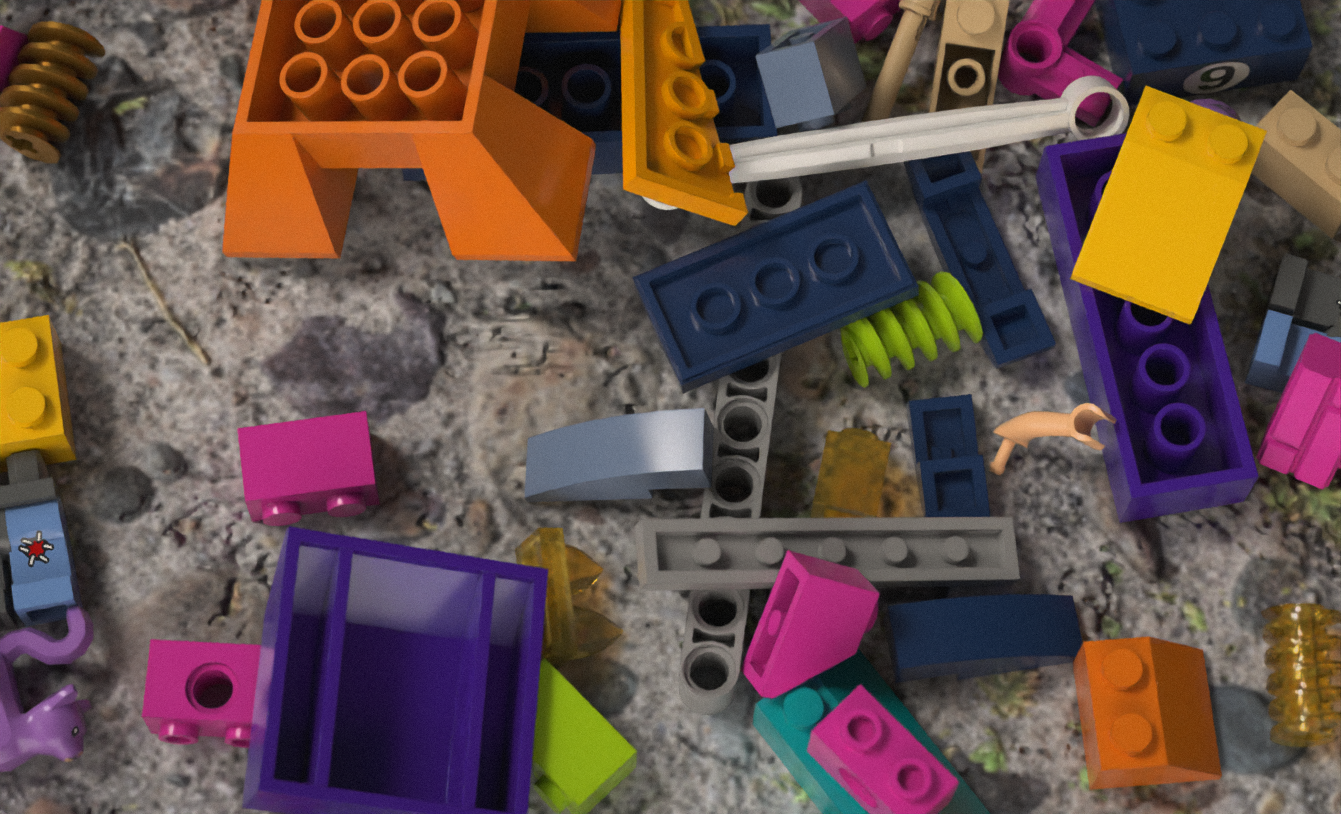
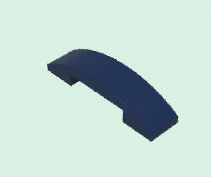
(976, 256)

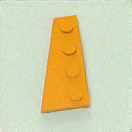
(669, 114)

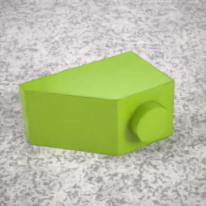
(575, 748)

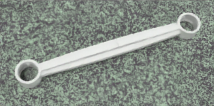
(920, 136)

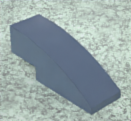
(621, 457)

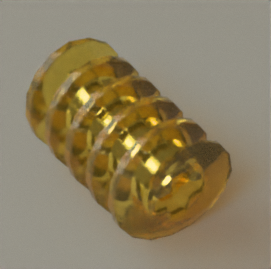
(1302, 673)

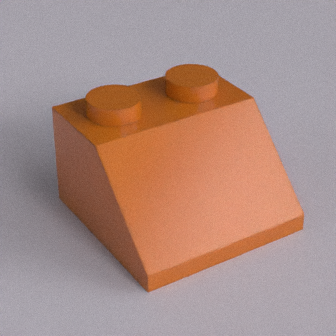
(1145, 713)

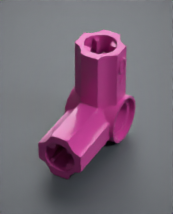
(1046, 35)

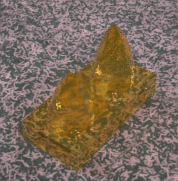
(568, 628)

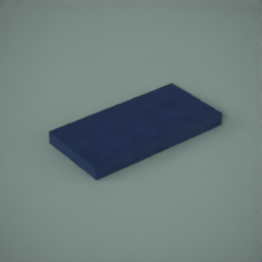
(775, 286)

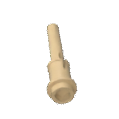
(899, 56)

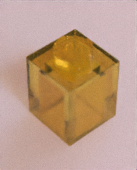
(850, 475)

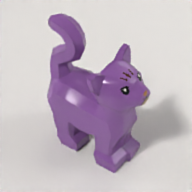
(57, 722)

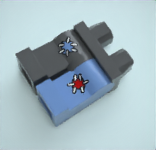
(1297, 306)
(36, 544)

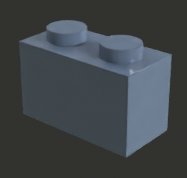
(811, 74)

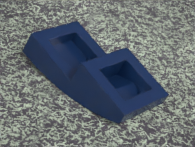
(947, 457)

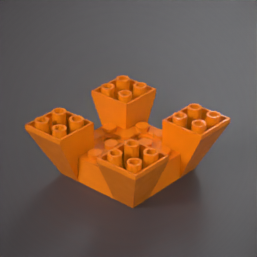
(406, 89)

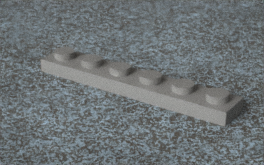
(885, 550)

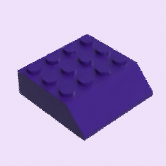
(395, 681)

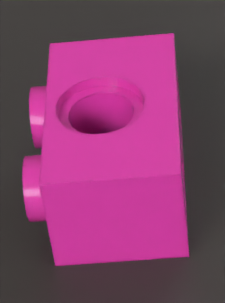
(178, 677)
(879, 759)

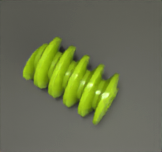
(917, 322)

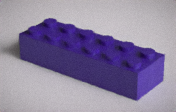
(1165, 381)

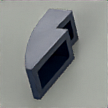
(981, 635)

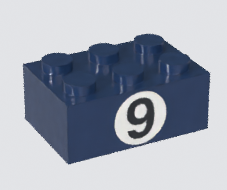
(1203, 44)

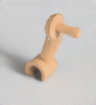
(1036, 424)

